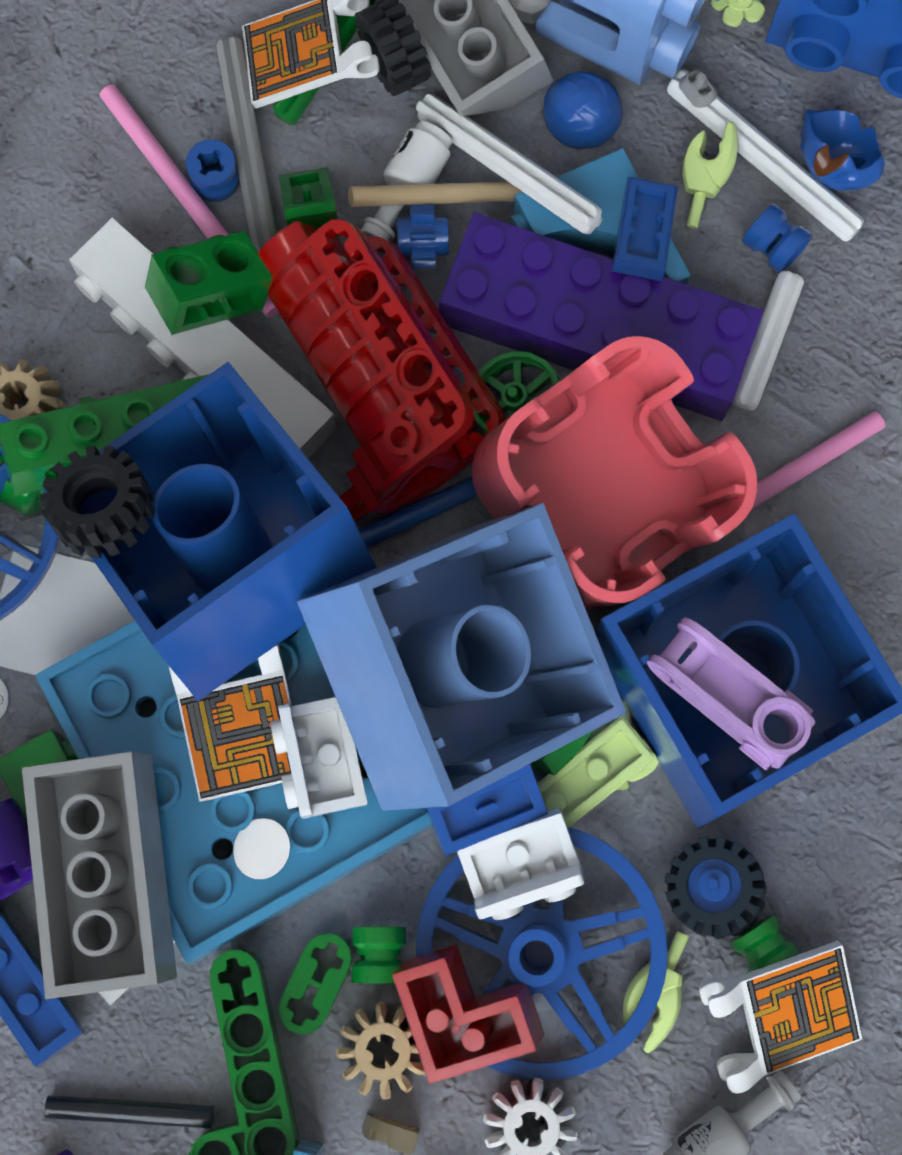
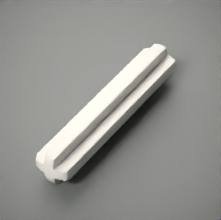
(768, 339)

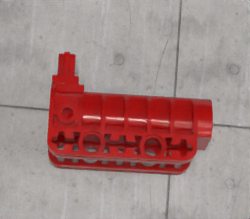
(378, 361)

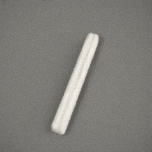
(776, 164)
(511, 165)

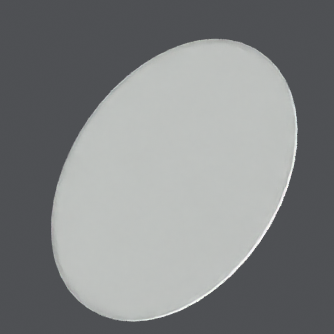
(261, 849)

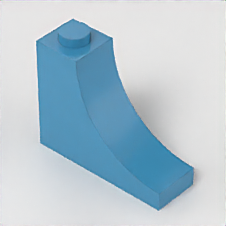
(604, 185)

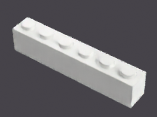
(116, 268)

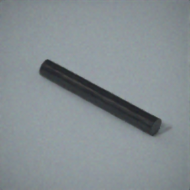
(129, 1111)

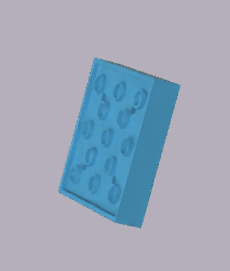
(209, 898)

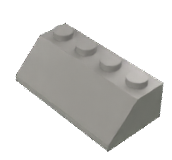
(479, 52)

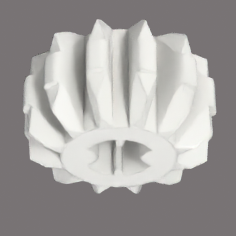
(511, 1119)

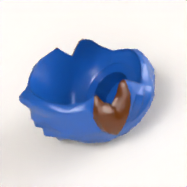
(840, 151)

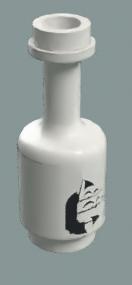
(415, 161)

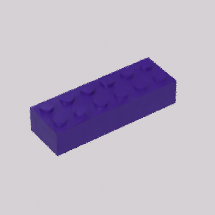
(572, 305)

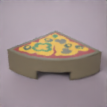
(393, 1133)

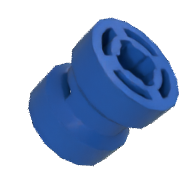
(766, 237)

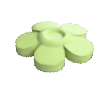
(737, 9)

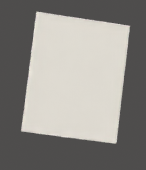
(61, 616)

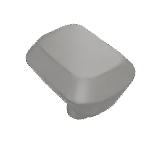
(697, 89)

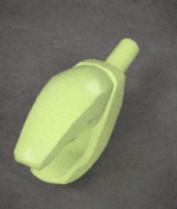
(706, 177)
(670, 999)

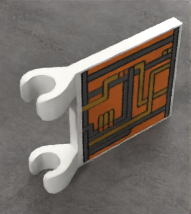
(303, 51)
(232, 731)
(790, 1010)

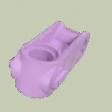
(732, 693)

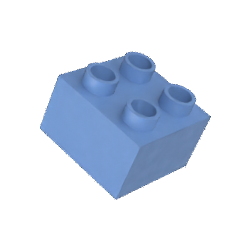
(462, 661)

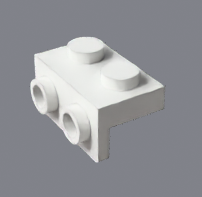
(320, 758)
(522, 867)

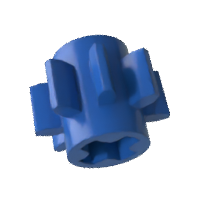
(423, 236)

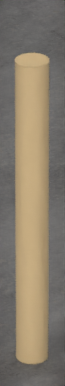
(431, 194)

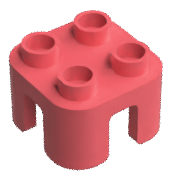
(617, 471)

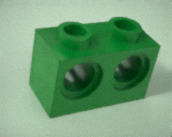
(207, 281)

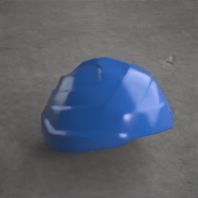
(582, 110)

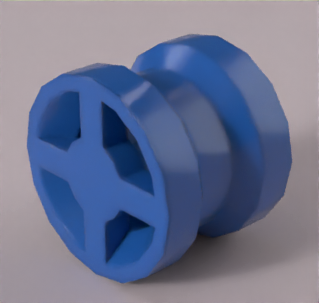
(212, 183)

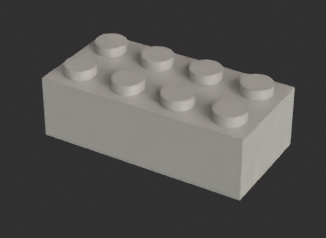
(98, 874)

